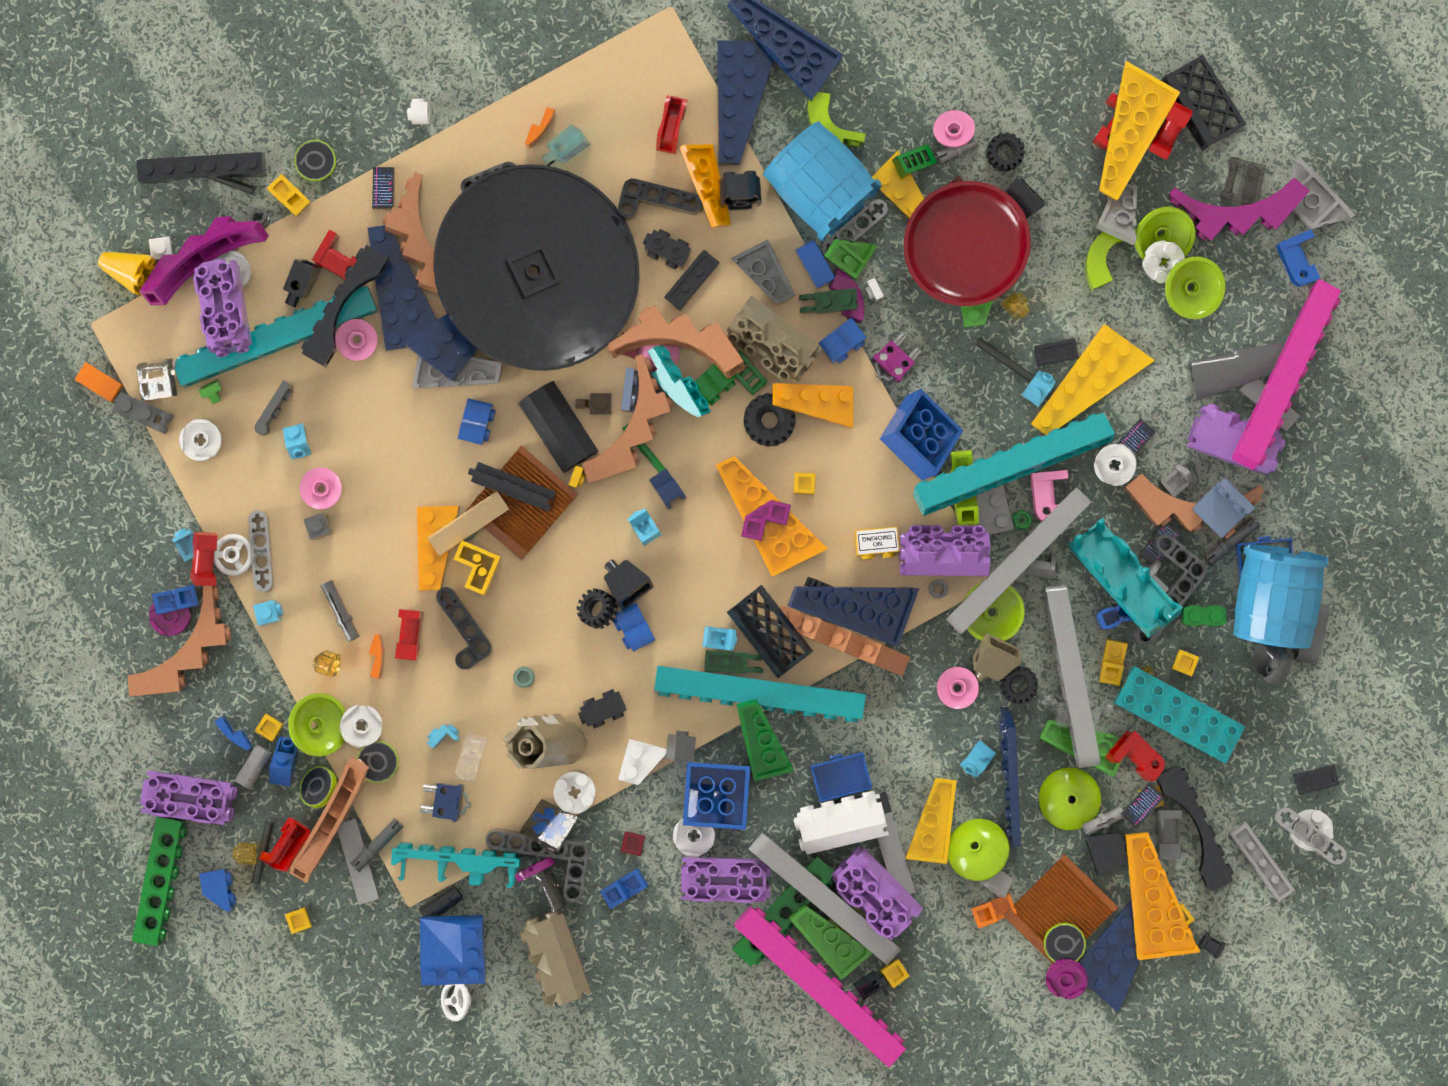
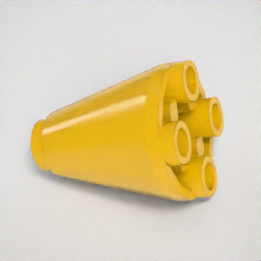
(127, 268)

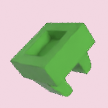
(211, 390)

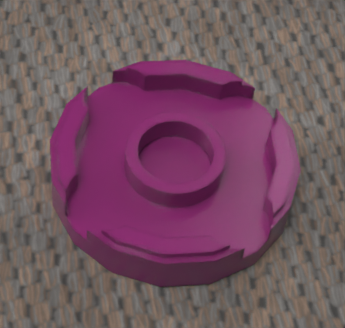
(176, 621)
(535, 868)
(1066, 978)

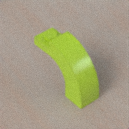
(818, 111)
(1095, 261)
(966, 510)

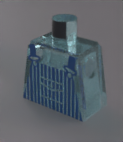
(573, 141)

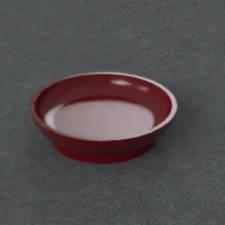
(967, 243)

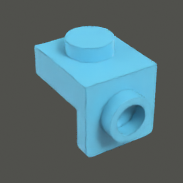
(1039, 387)
(296, 441)
(644, 526)
(183, 542)
(719, 638)
(437, 736)
(977, 759)

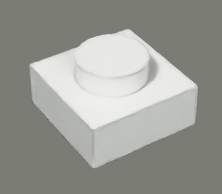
(160, 247)
(873, 290)

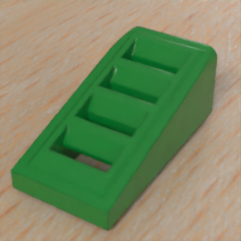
(901, 166)
(750, 367)

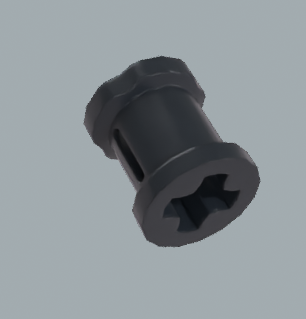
(1211, 945)

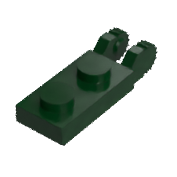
(831, 301)
(730, 662)

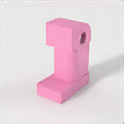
(1043, 491)

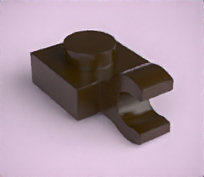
(598, 403)

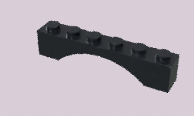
(206, 166)
(322, 344)
(1212, 866)

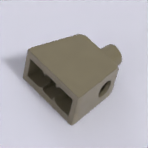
(995, 658)

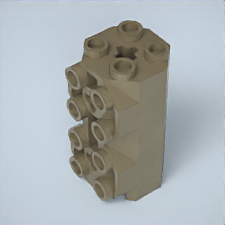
(781, 345)
(544, 742)
(556, 959)

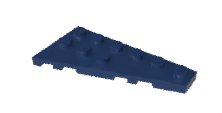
(795, 50)
(401, 302)
(1010, 771)
(1113, 959)

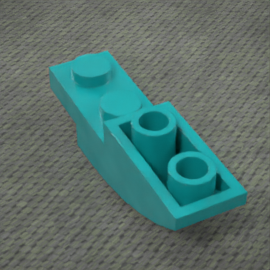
(681, 390)

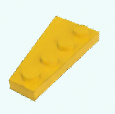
(933, 830)

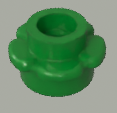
(1022, 514)

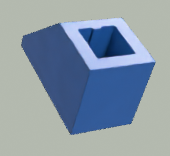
(283, 762)
(216, 887)

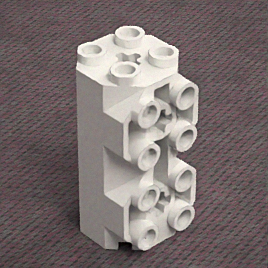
(841, 823)

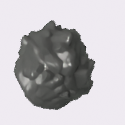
(1271, 663)

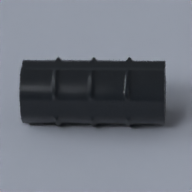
(442, 902)

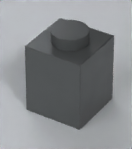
(318, 526)
(680, 747)

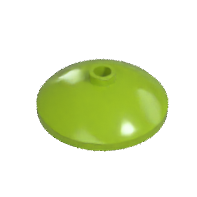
(1176, 228)
(1206, 292)
(1007, 619)
(326, 714)
(1055, 793)
(987, 858)

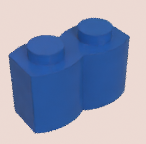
(842, 341)
(476, 421)
(1111, 617)
(634, 628)

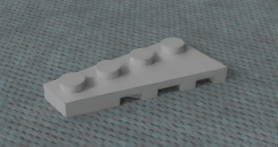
(475, 372)

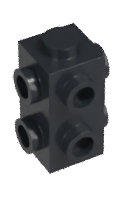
(663, 247)
(597, 711)

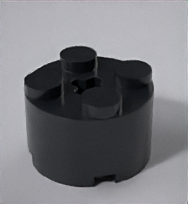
(740, 190)

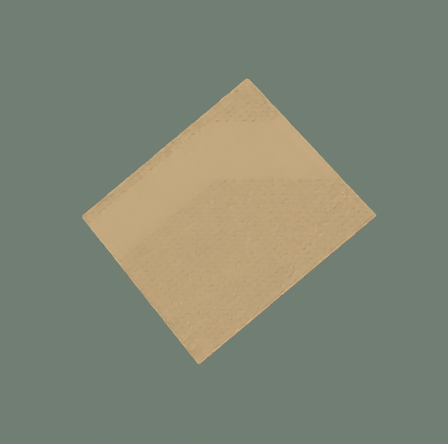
(403, 452)

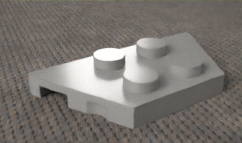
(1321, 204)

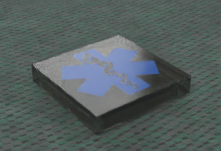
(549, 825)

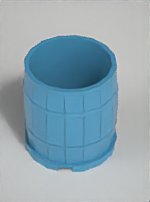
(821, 180)
(1279, 596)

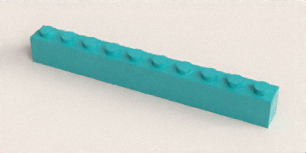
(270, 339)
(1013, 464)
(768, 693)

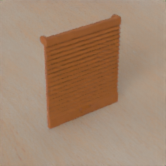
(524, 523)
(1060, 897)

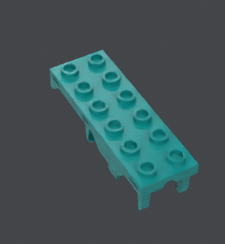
(1124, 578)
(1179, 714)
(466, 859)

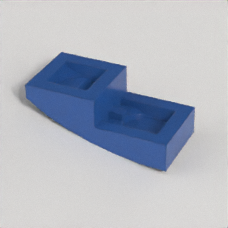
(815, 264)
(175, 599)
(238, 738)
(624, 888)

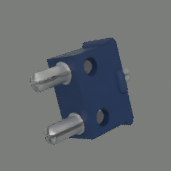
(450, 802)

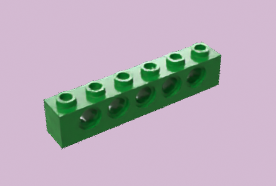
(143, 932)
(754, 956)

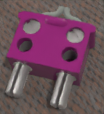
(892, 362)

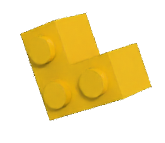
(483, 565)

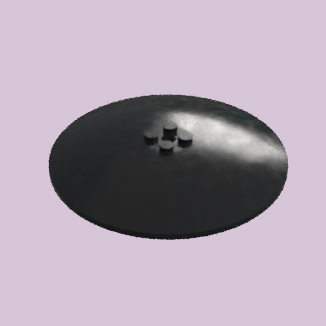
(562, 229)

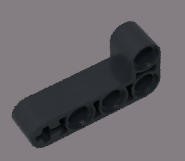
(661, 201)
(461, 625)

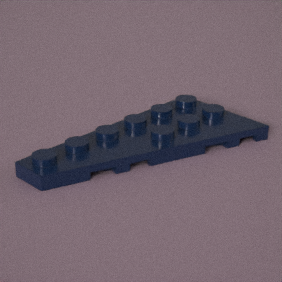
(741, 82)
(442, 347)
(866, 610)

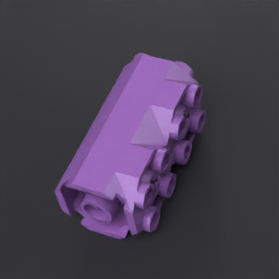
(222, 307)
(1219, 433)
(936, 553)
(188, 798)
(724, 879)
(872, 889)

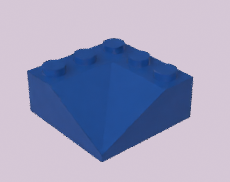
(921, 434)
(716, 795)
(452, 950)

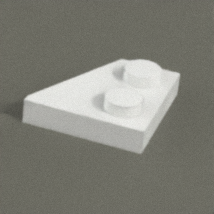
(639, 761)

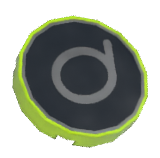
(315, 160)
(381, 761)
(317, 786)
(1064, 942)

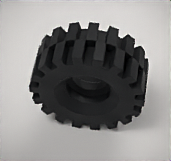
(761, 434)

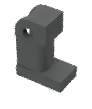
(1167, 834)

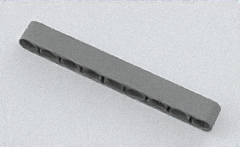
(1018, 560)
(1071, 676)
(823, 898)

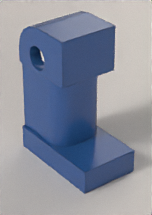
(1296, 261)

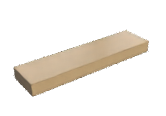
(468, 523)

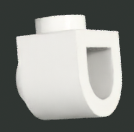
(419, 112)

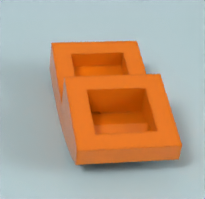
(537, 132)
(98, 382)
(377, 650)
(992, 910)

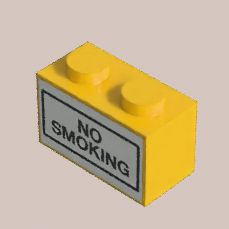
(876, 541)

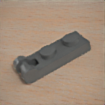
(273, 409)
(142, 412)

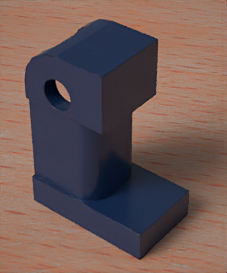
(666, 487)

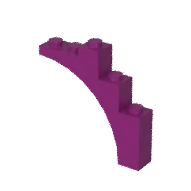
(1240, 218)
(175, 269)

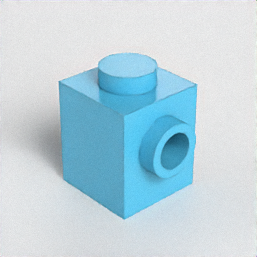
(268, 612)

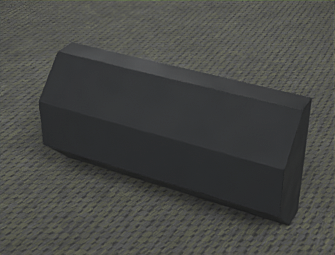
(558, 426)

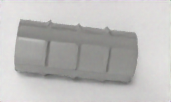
(253, 766)

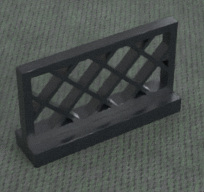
(1196, 124)
(512, 486)
(762, 637)

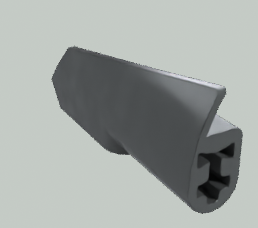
(1233, 369)

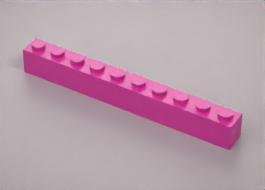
(1286, 374)
(819, 986)

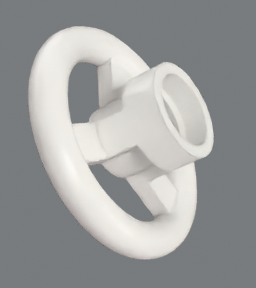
(225, 554)
(459, 999)

